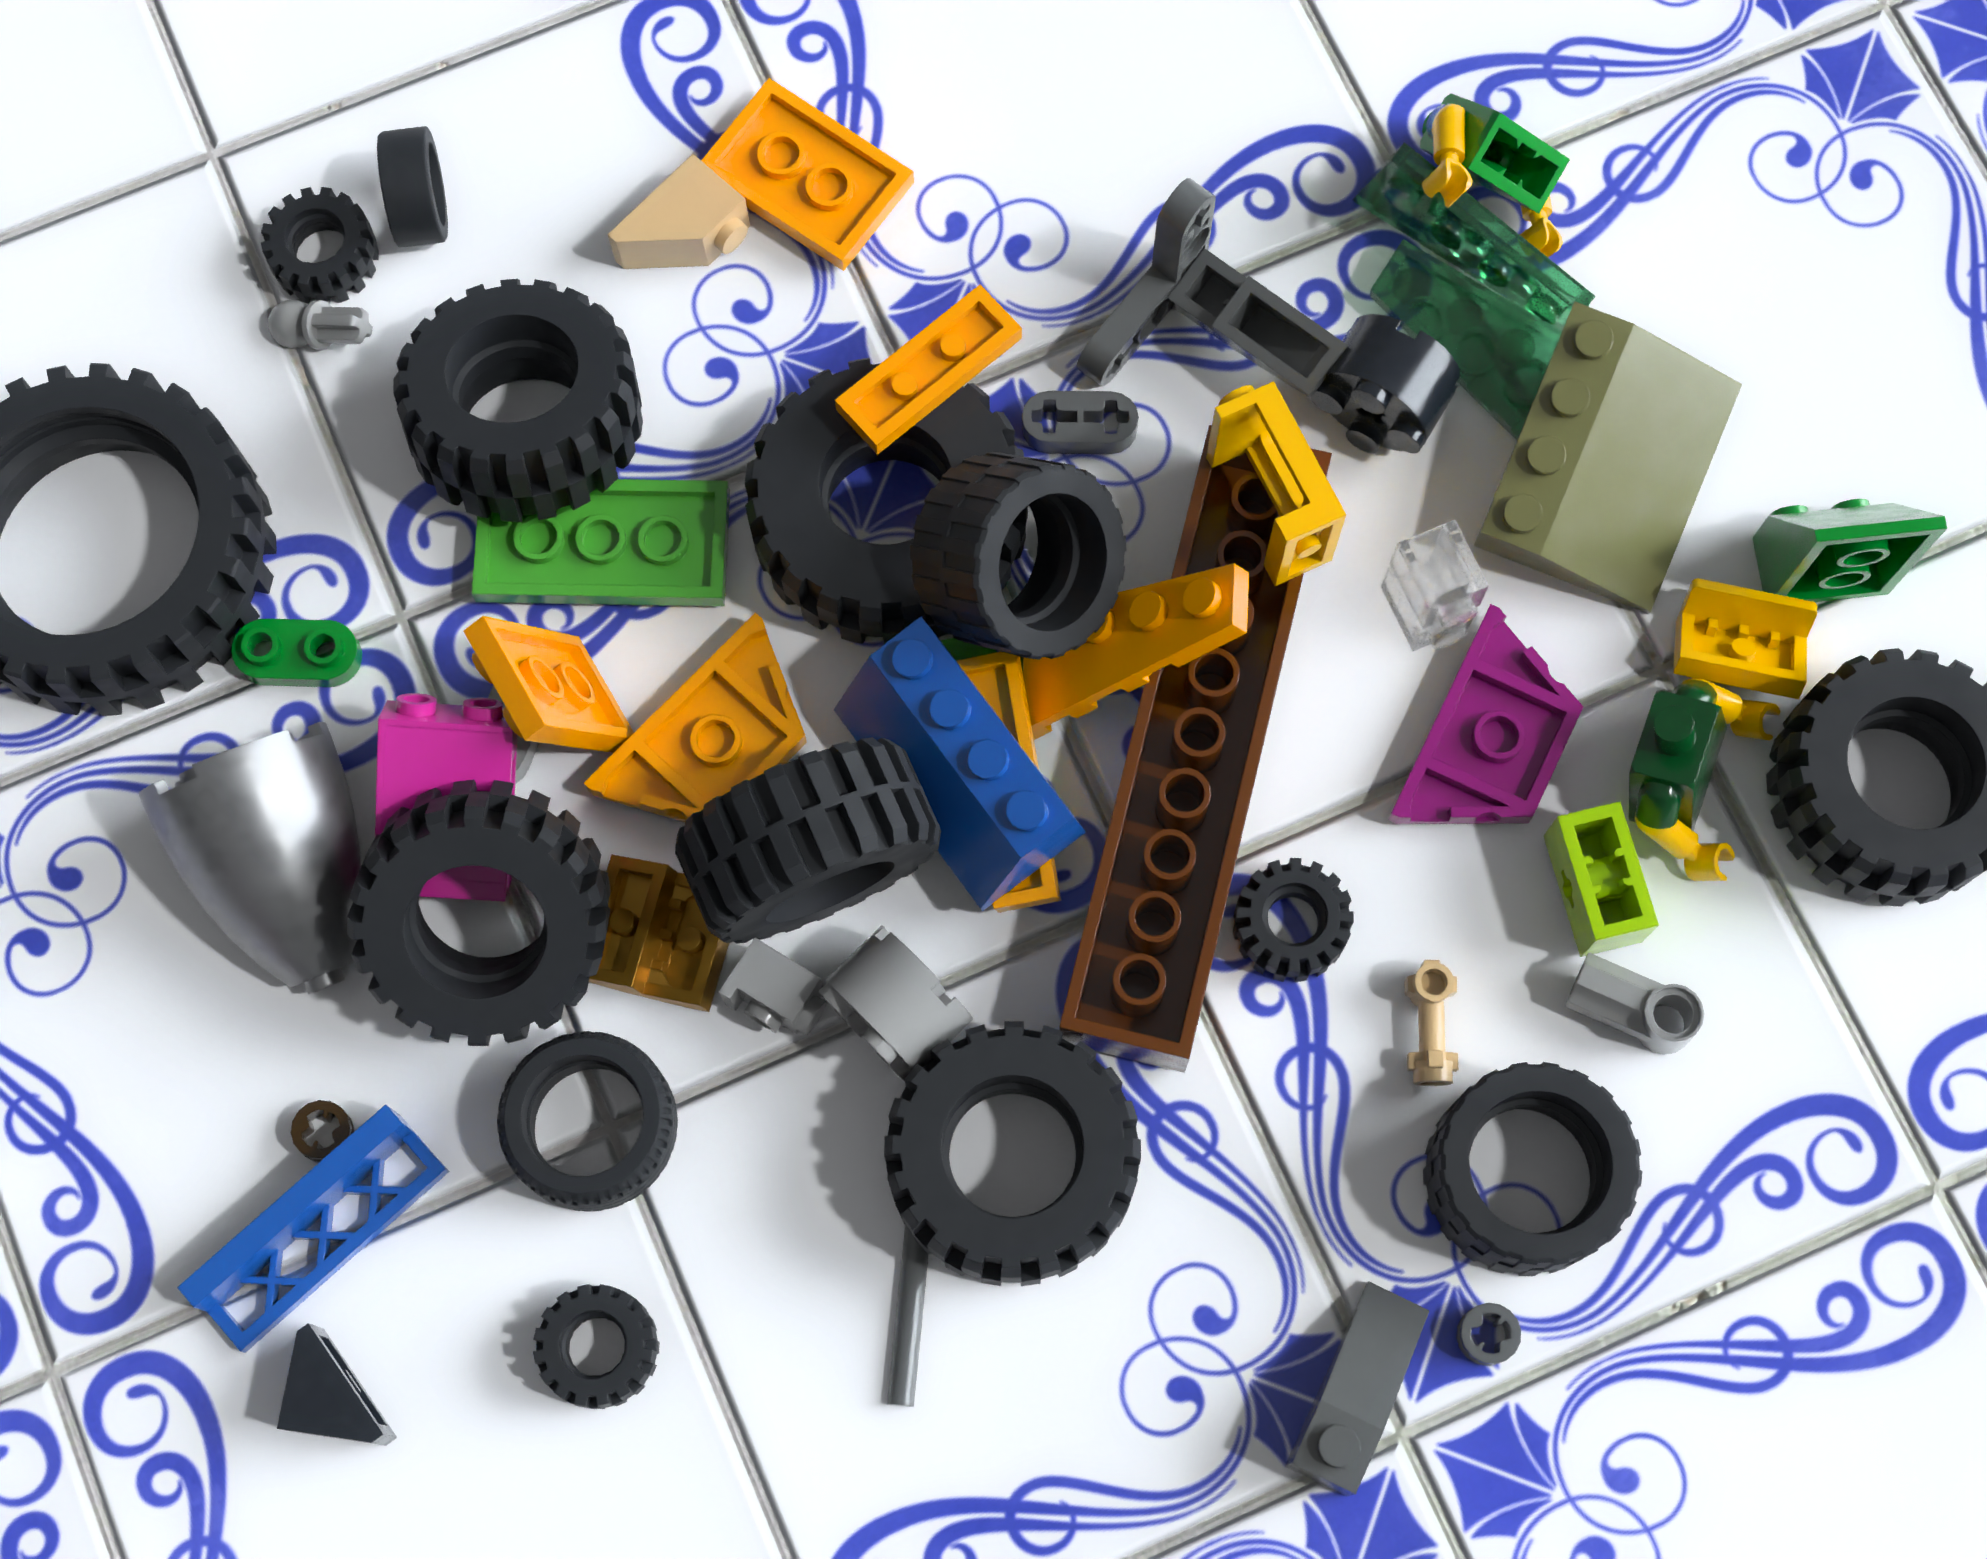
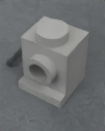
(775, 990)

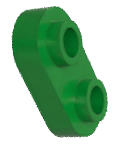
(293, 653)

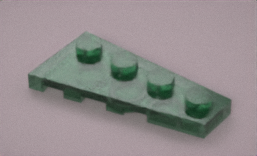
(1470, 238)
(1491, 338)

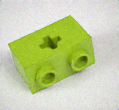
(1600, 879)

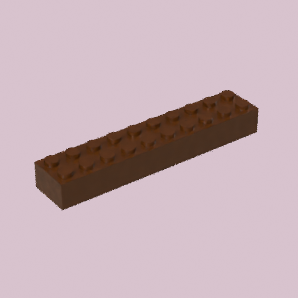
(1184, 796)

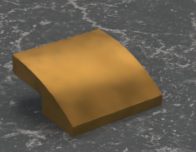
(658, 937)

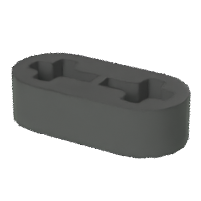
(1079, 422)

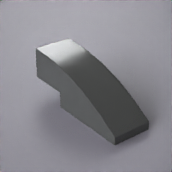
(1256, 323)

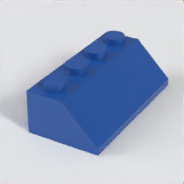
(982, 786)

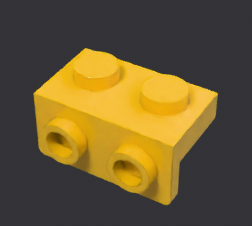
(1743, 638)

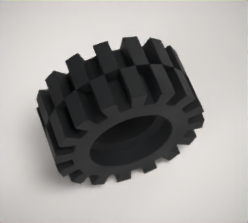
(1320, 893)

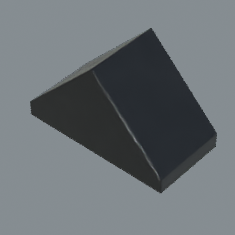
(326, 1396)

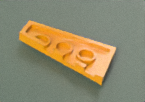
(1140, 635)

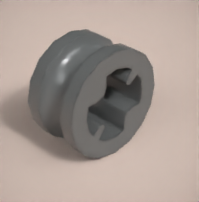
(1473, 1319)

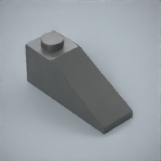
(1358, 1391)

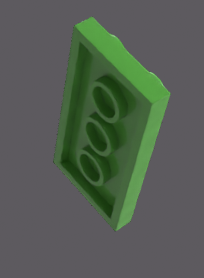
(622, 548)

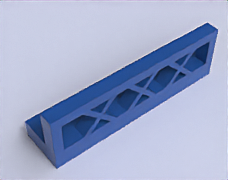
(297, 1211)

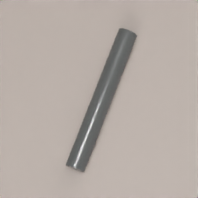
(908, 1322)

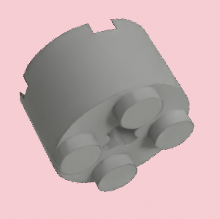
(894, 1002)

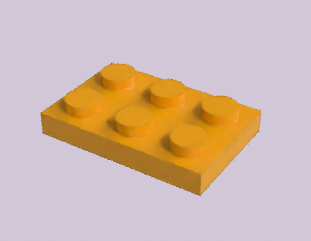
(808, 173)
(547, 685)

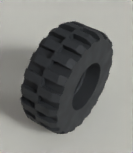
(801, 463)

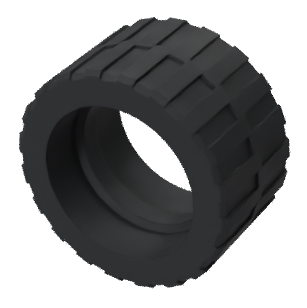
(1074, 567)
(1595, 1124)

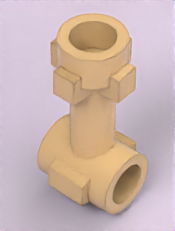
(1428, 991)

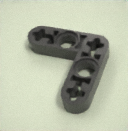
(1180, 237)

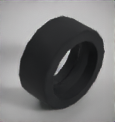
(412, 186)

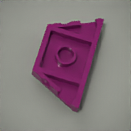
(1491, 737)

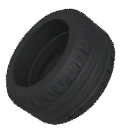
(539, 1074)

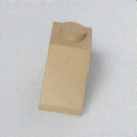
(682, 221)

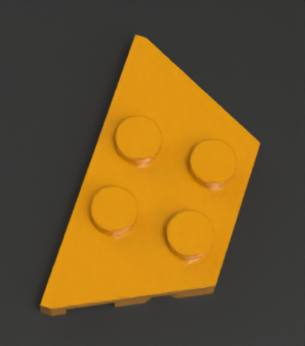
(709, 734)

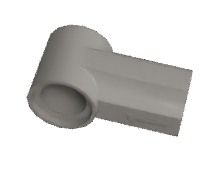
(1628, 1003)

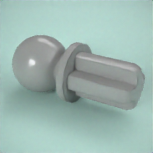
(317, 324)

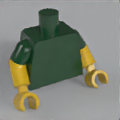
(1677, 763)

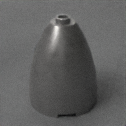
(268, 850)

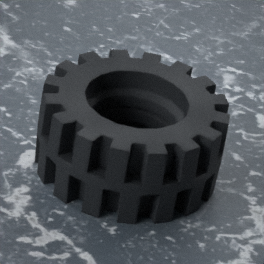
(311, 215)
(554, 1346)

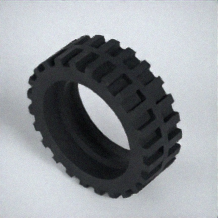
(214, 590)

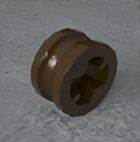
(303, 1127)

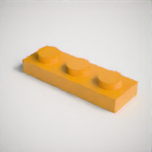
(928, 369)

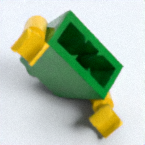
(1497, 154)

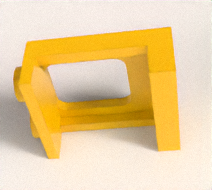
(1308, 508)

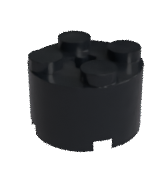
(1388, 385)

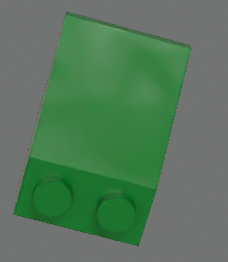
(1843, 549)

